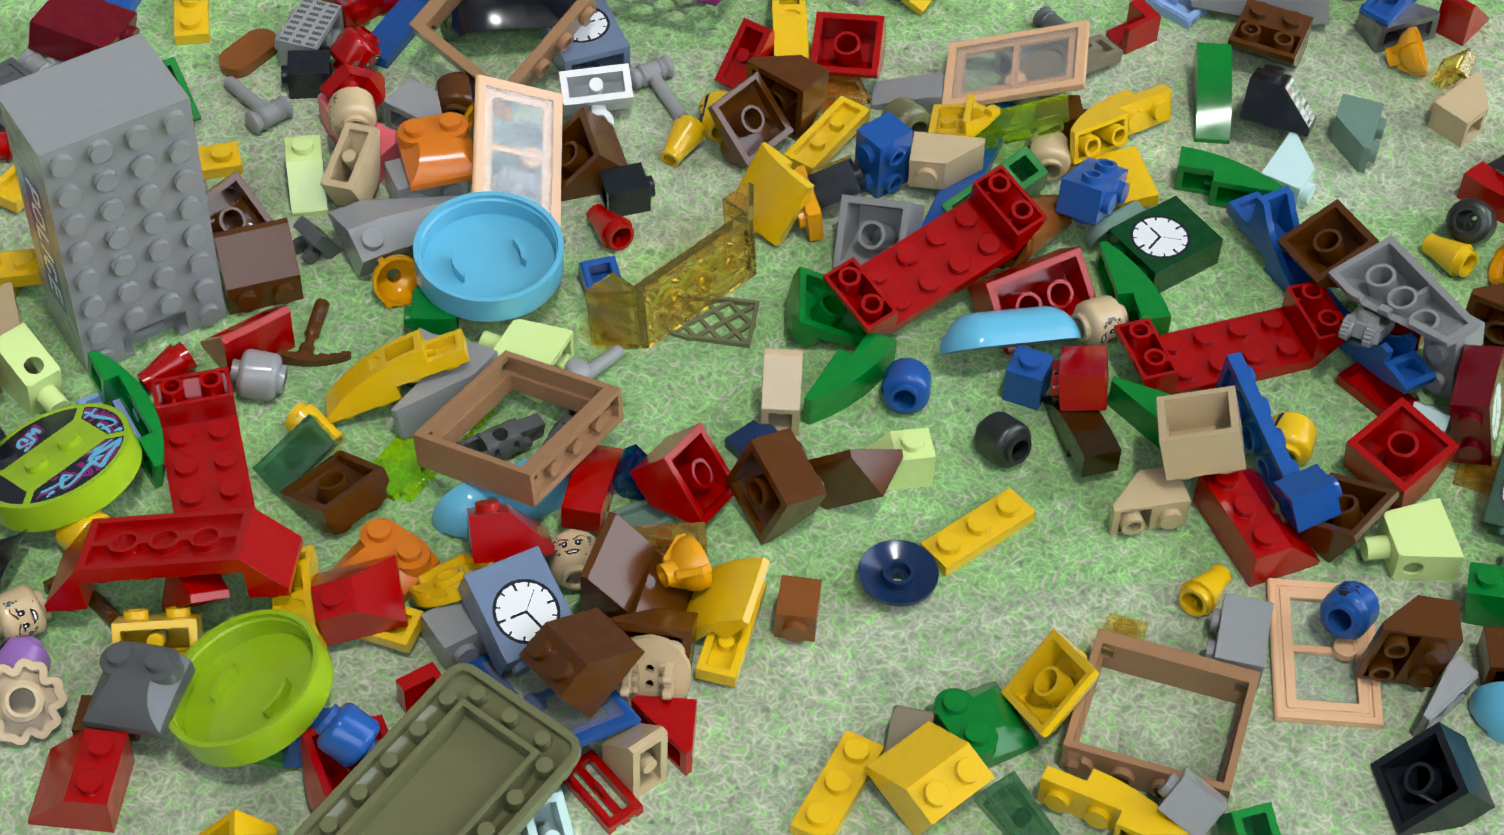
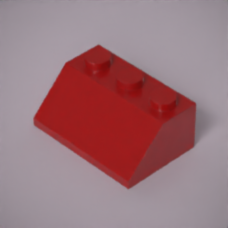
(1051, 280)
(1251, 526)

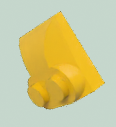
(1051, 683)

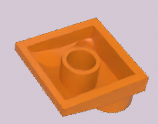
(435, 150)
(385, 538)

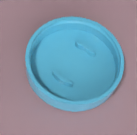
(488, 256)

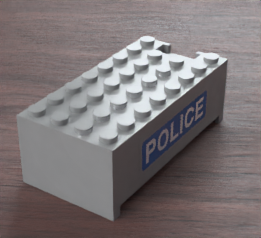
(114, 198)

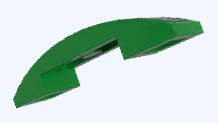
(117, 383)

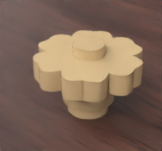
(29, 701)

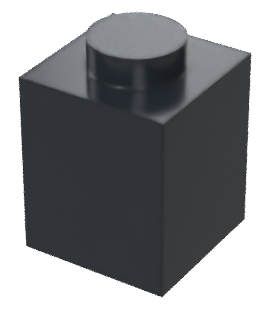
(306, 72)
(837, 179)
(626, 189)

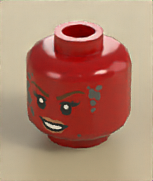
(356, 48)

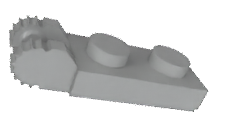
(1366, 325)

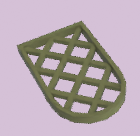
(726, 339)

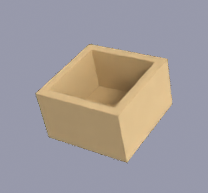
(1200, 433)

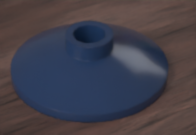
(898, 561)

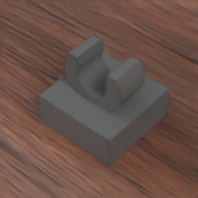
(314, 240)

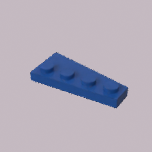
(1258, 427)

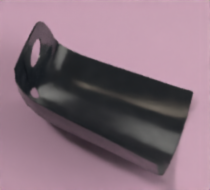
(503, 14)

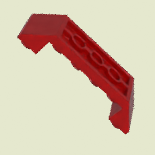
(939, 256)
(1270, 342)
(202, 441)
(177, 547)

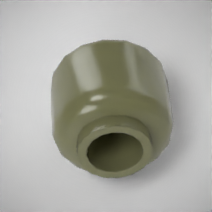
(909, 113)

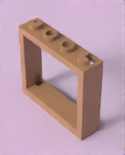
(534, 66)
(598, 414)
(1167, 667)

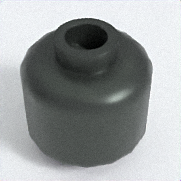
(1460, 215)
(1002, 439)

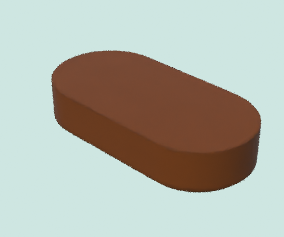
(247, 53)

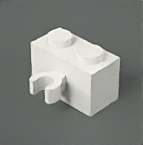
(597, 90)

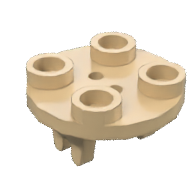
(670, 673)

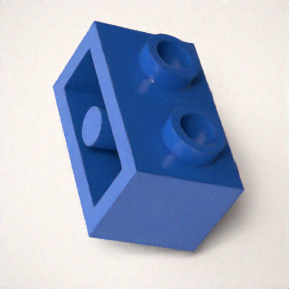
(884, 154)
(1092, 190)

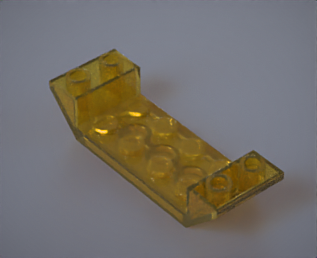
(681, 288)

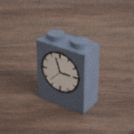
(595, 44)
(511, 605)

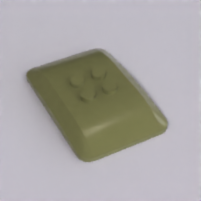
(454, 765)

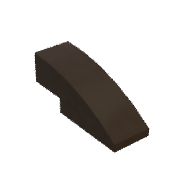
(1085, 438)

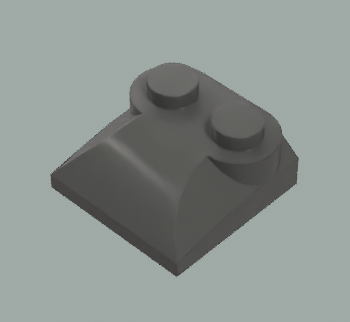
(138, 688)

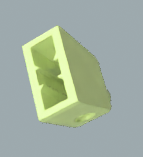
(533, 340)
(30, 372)
(1416, 543)

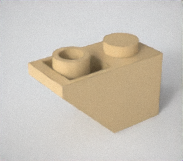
(1461, 111)
(782, 388)
(1150, 504)

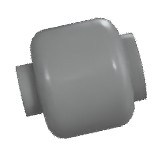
(259, 375)

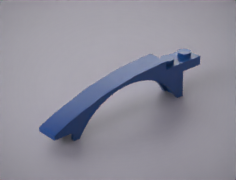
(1275, 214)

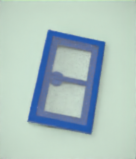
(609, 719)

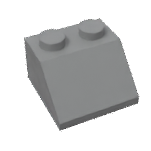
(872, 226)

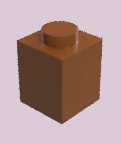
(797, 608)

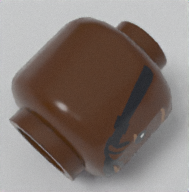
(455, 92)

